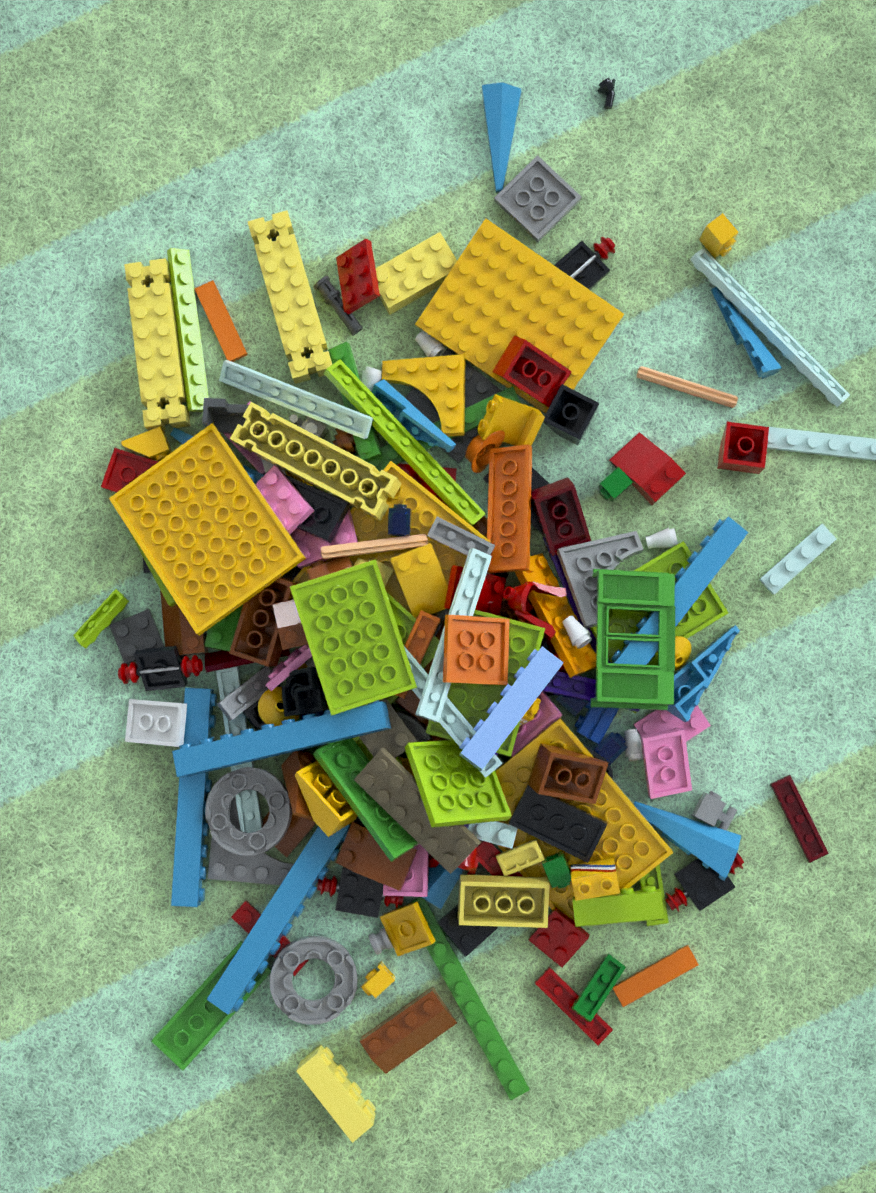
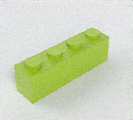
(619, 908)

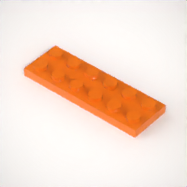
(509, 508)

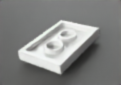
(156, 722)

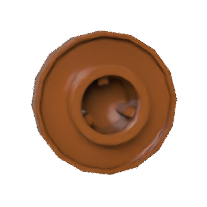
(344, 441)

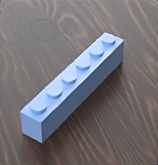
(511, 708)

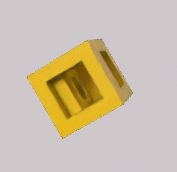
(378, 980)

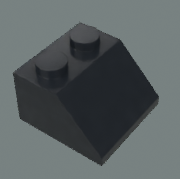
(570, 414)

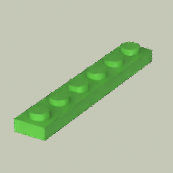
(367, 448)

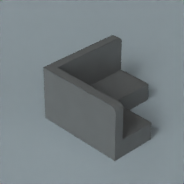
(223, 415)

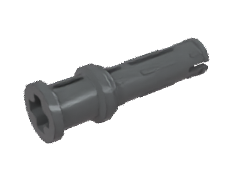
(332, 298)

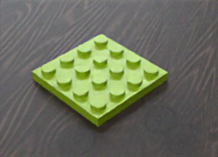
(454, 788)

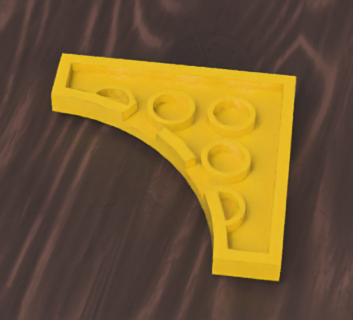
(439, 380)

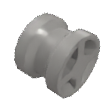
(380, 941)

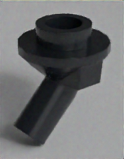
(607, 88)

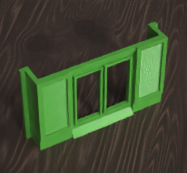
(634, 684)

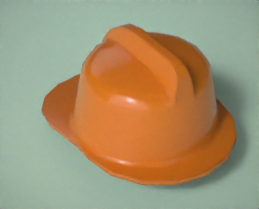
(479, 450)

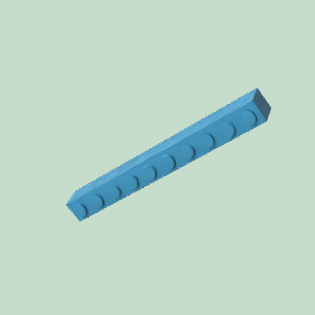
(688, 587)
(280, 739)
(191, 806)
(276, 920)

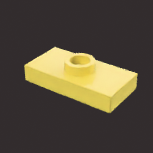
(520, 857)

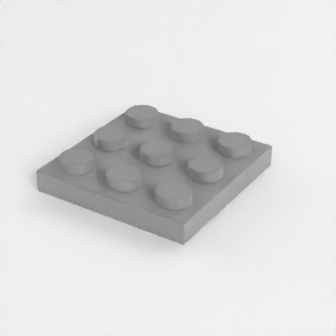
(537, 198)

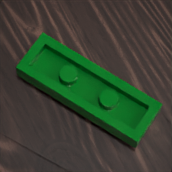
(598, 987)

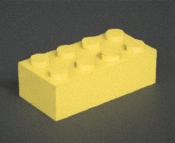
(414, 273)
(503, 901)
(337, 1093)

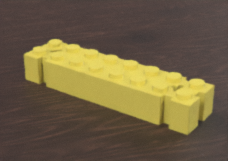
(290, 296)
(156, 344)
(316, 461)

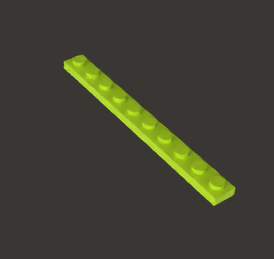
(404, 443)

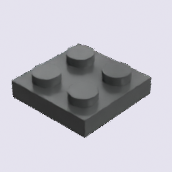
(135, 634)

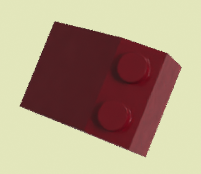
(560, 515)

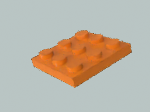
(476, 650)

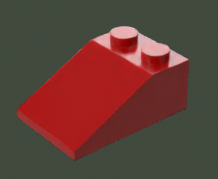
(531, 370)
(648, 468)

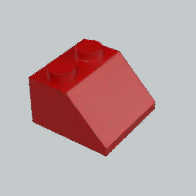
(743, 448)

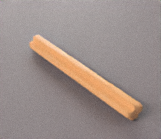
(687, 386)
(373, 546)

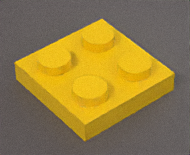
(407, 928)

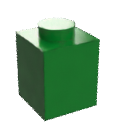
(614, 485)
(557, 870)

